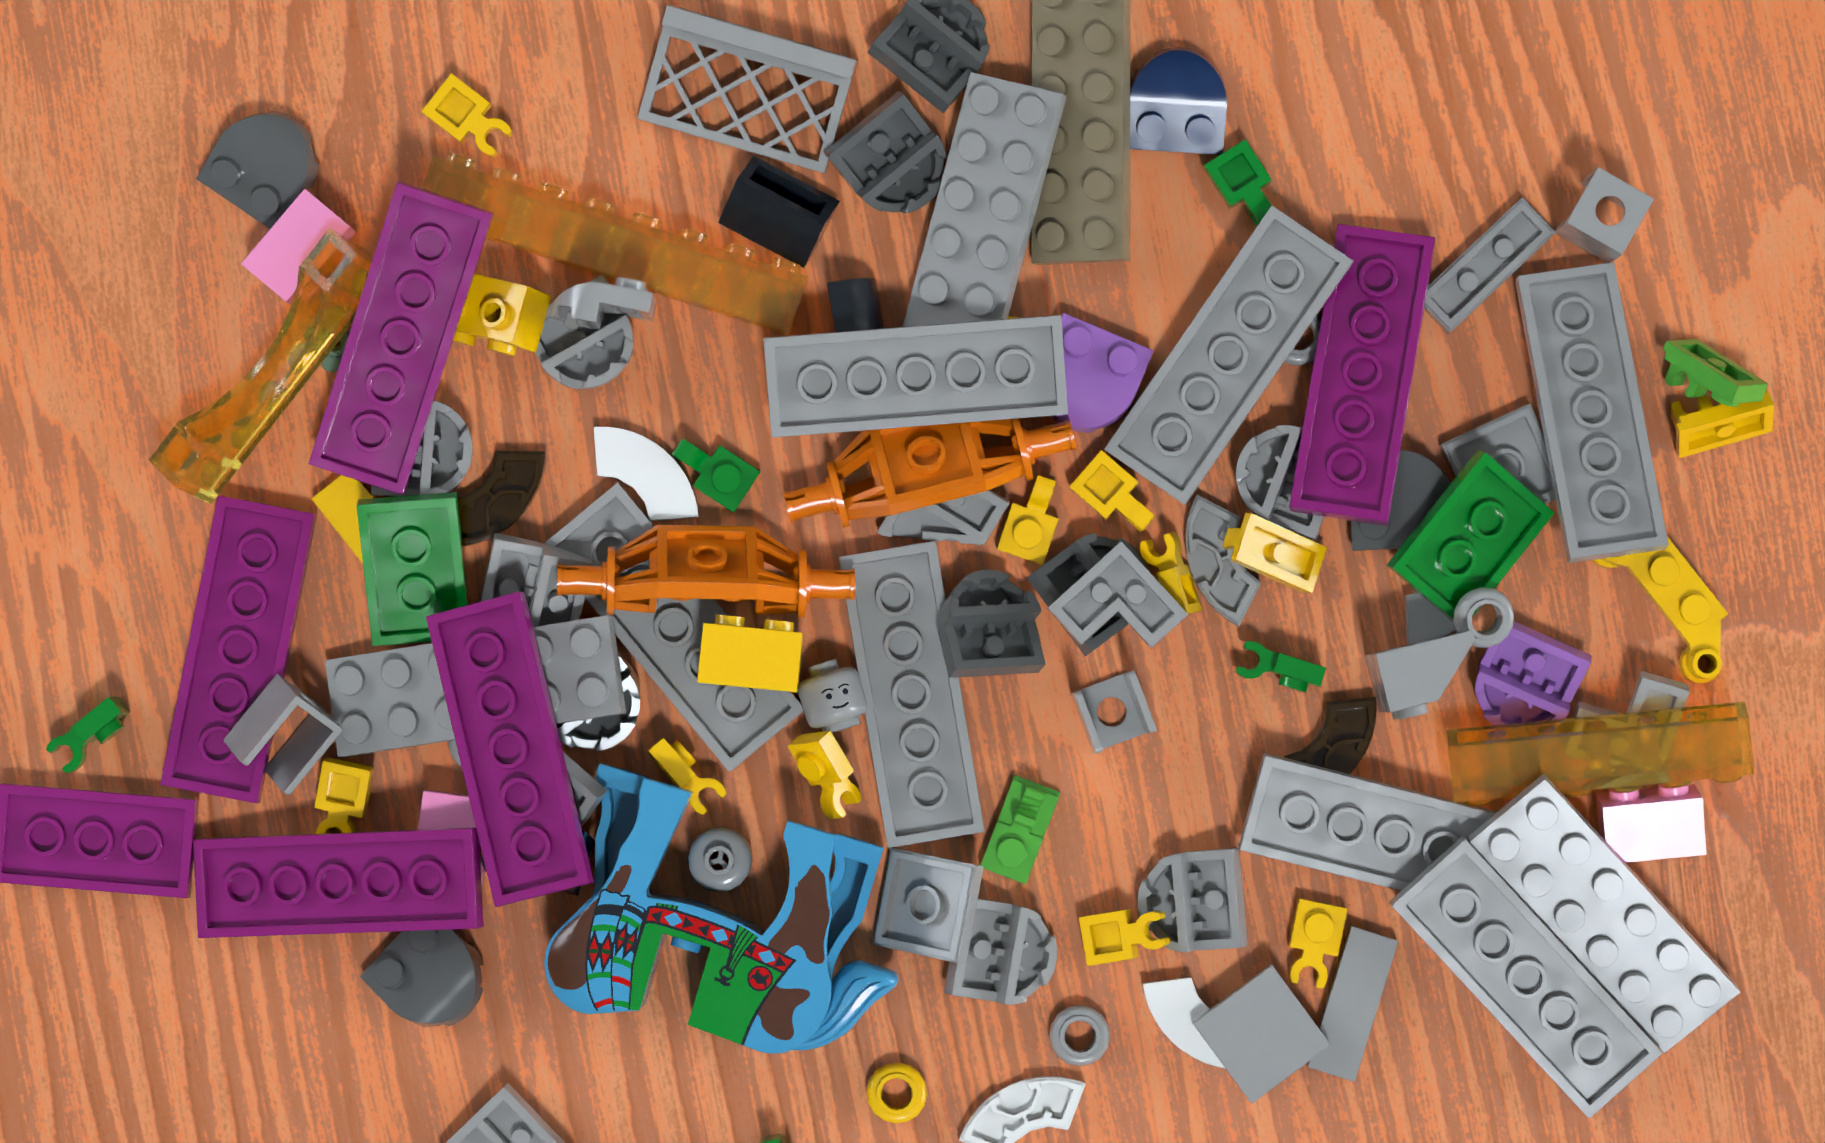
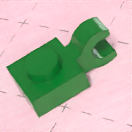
(1239, 179)
(721, 477)
(1293, 672)
(98, 724)

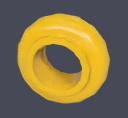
(913, 1106)

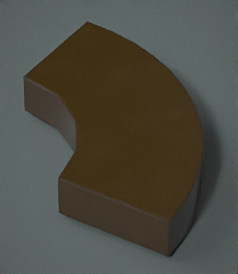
(501, 496)
(1342, 736)

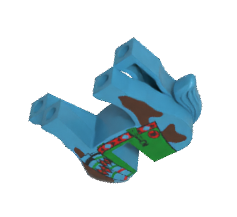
(757, 984)

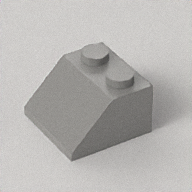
(1416, 673)

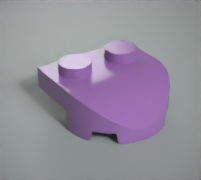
(1099, 374)
(1528, 677)

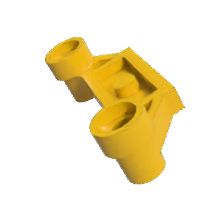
(1683, 602)

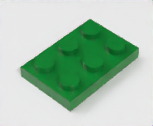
(1470, 535)
(410, 563)

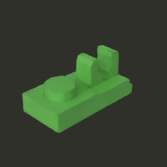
(1710, 371)
(1020, 829)

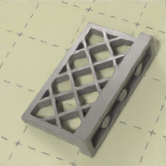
(758, 47)

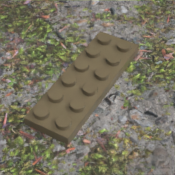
(1085, 197)

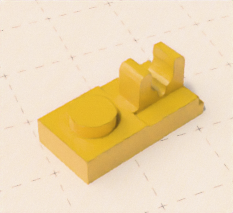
(1720, 424)
(1276, 553)

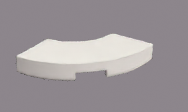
(646, 469)
(1174, 1008)
(1024, 1108)

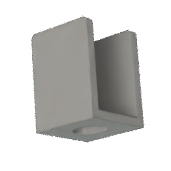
(1591, 235)
(265, 718)
(1137, 718)

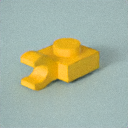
(1108, 488)
(1028, 528)
(1173, 573)
(676, 764)
(826, 765)

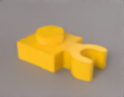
(462, 112)
(343, 792)
(1317, 931)
(1115, 937)

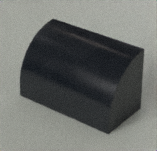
(778, 211)
(855, 304)

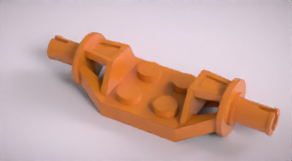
(926, 467)
(706, 564)

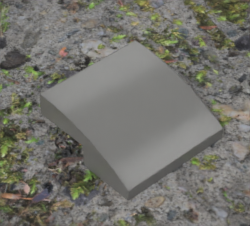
(532, 568)

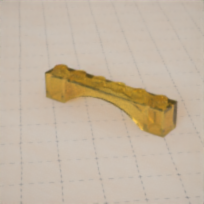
(215, 442)

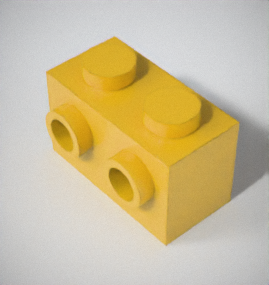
(503, 315)
(750, 656)

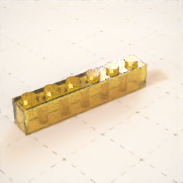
(1602, 752)

